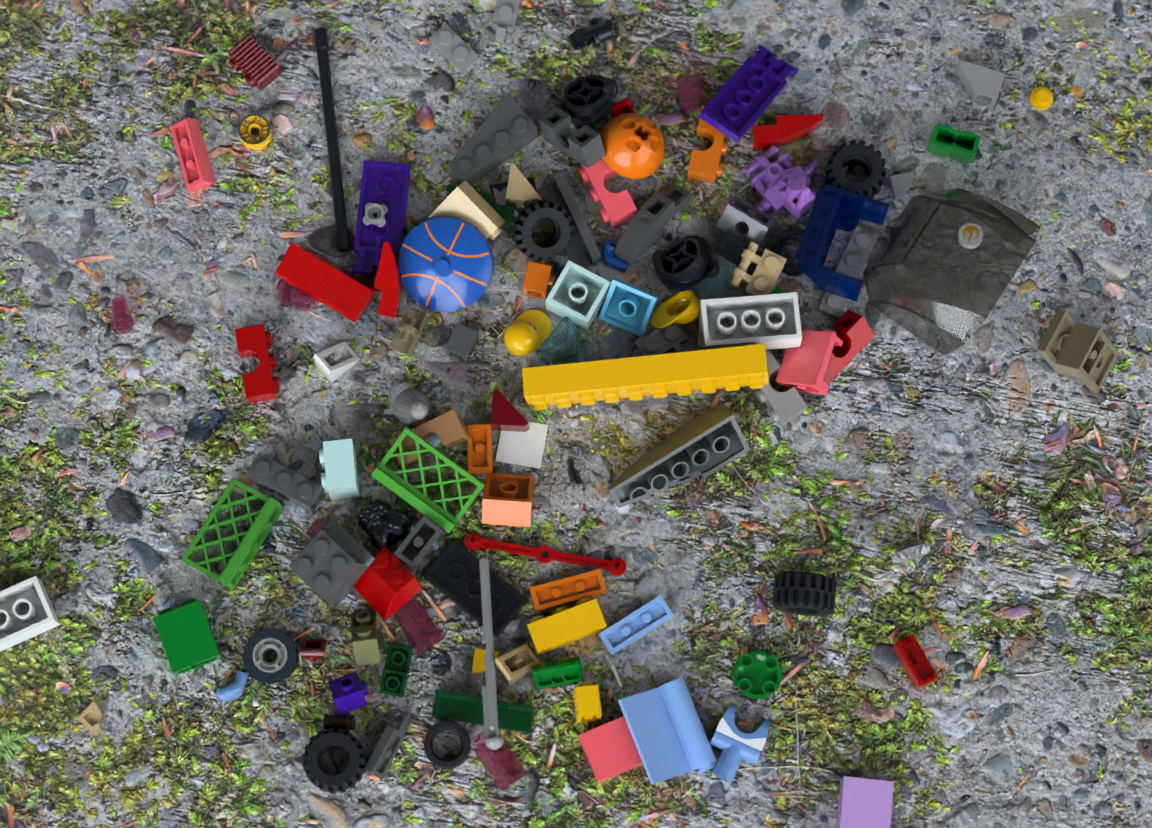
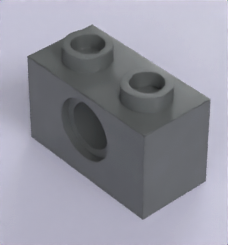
(741, 211)

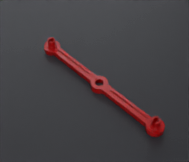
(474, 542)

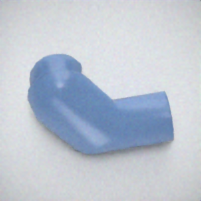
(233, 690)

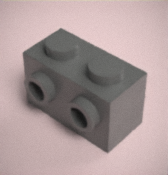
(418, 545)

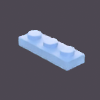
(636, 625)

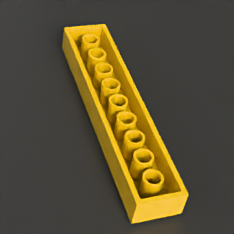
(645, 376)

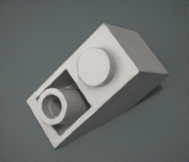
(980, 82)

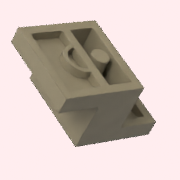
(1078, 350)

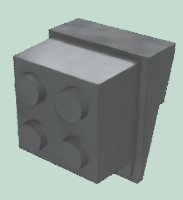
(332, 563)

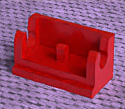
(914, 662)

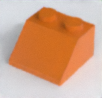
(507, 499)

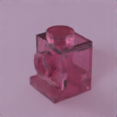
(689, 93)

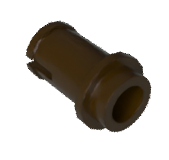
(344, 722)

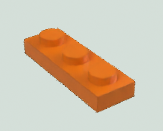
(567, 590)

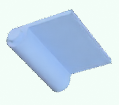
(667, 731)

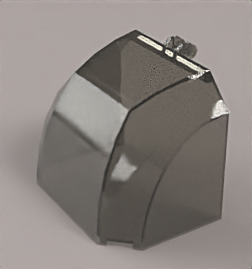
(935, 283)

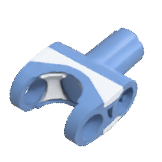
(736, 745)

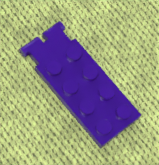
(747, 94)
(387, 185)

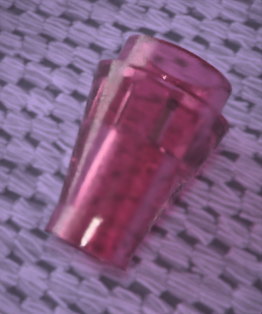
(121, 317)

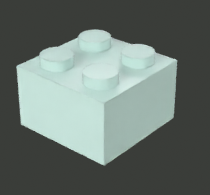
(577, 295)
(340, 467)

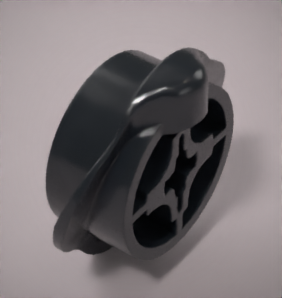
(589, 99)
(685, 263)

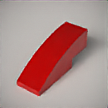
(785, 130)
(389, 282)

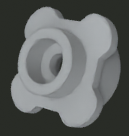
(370, 209)

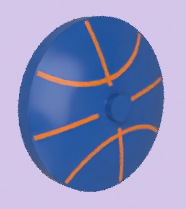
(445, 264)

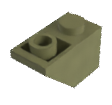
(365, 637)

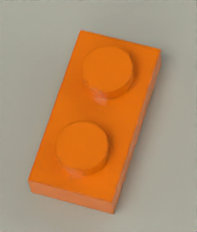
(480, 449)

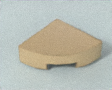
(91, 717)

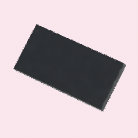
(458, 578)

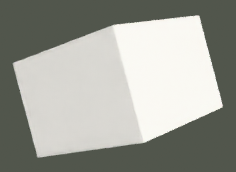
(335, 360)

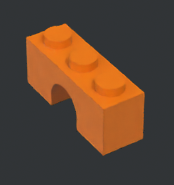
(705, 164)

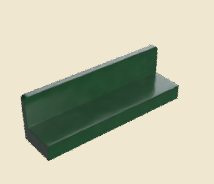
(469, 710)

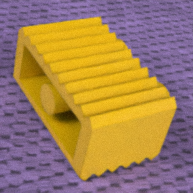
(587, 702)

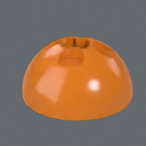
(632, 145)

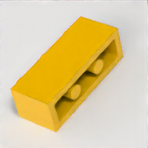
(566, 625)

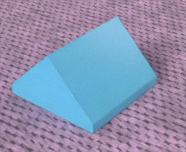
(628, 307)

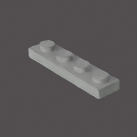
(850, 265)

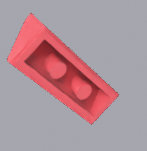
(192, 153)

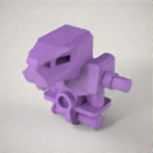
(782, 183)

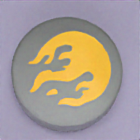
(970, 235)

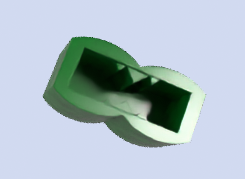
(958, 145)

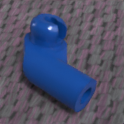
(611, 259)

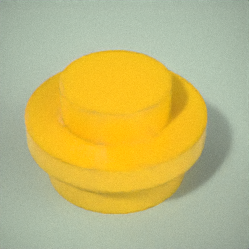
(1041, 98)

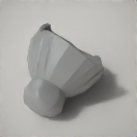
(408, 404)

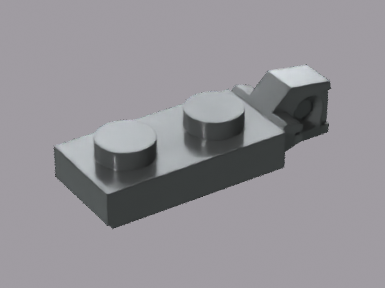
(388, 744)

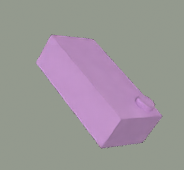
(865, 803)

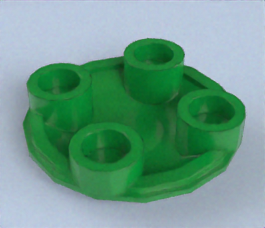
(757, 674)

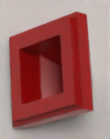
(622, 107)

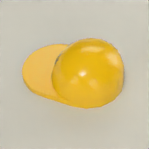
(679, 308)
(527, 332)

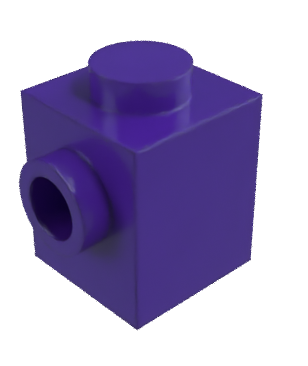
(348, 693)

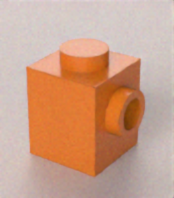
(538, 279)

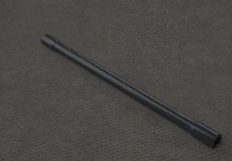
(342, 232)

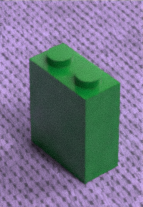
(187, 637)

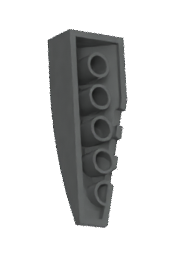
(688, 452)

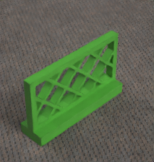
(414, 496)
(246, 547)

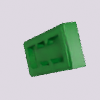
(557, 673)

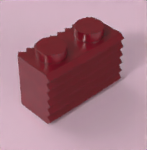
(254, 63)

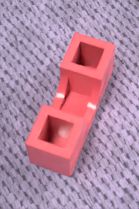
(615, 207)

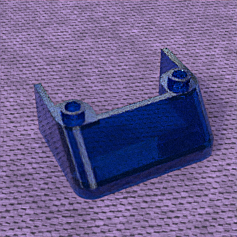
(834, 210)

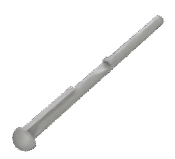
(489, 693)

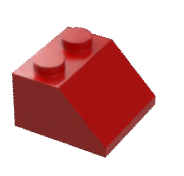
(387, 584)

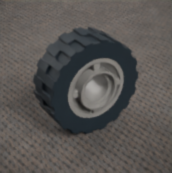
(270, 640)

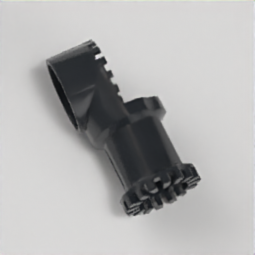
(583, 37)

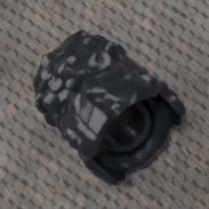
(383, 523)

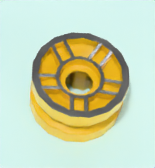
(246, 128)

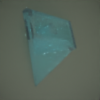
(563, 345)

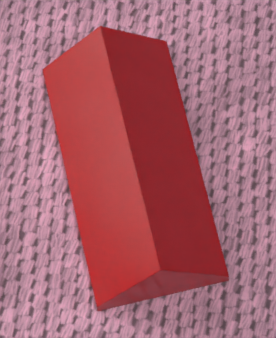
(326, 281)

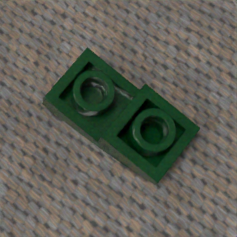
(396, 670)

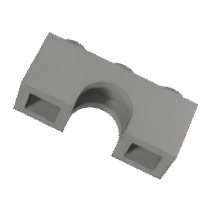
(782, 405)

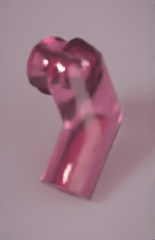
(284, 290)

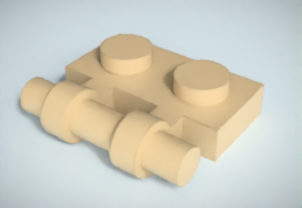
(765, 274)

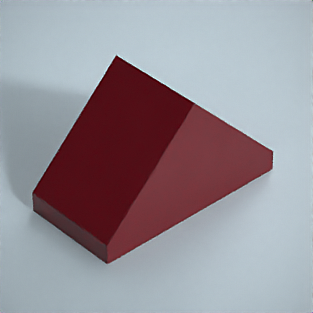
(505, 416)

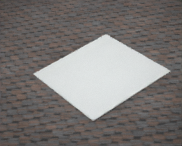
(523, 447)

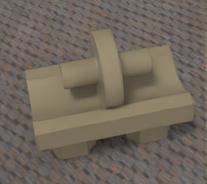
(408, 332)

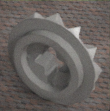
(910, 552)

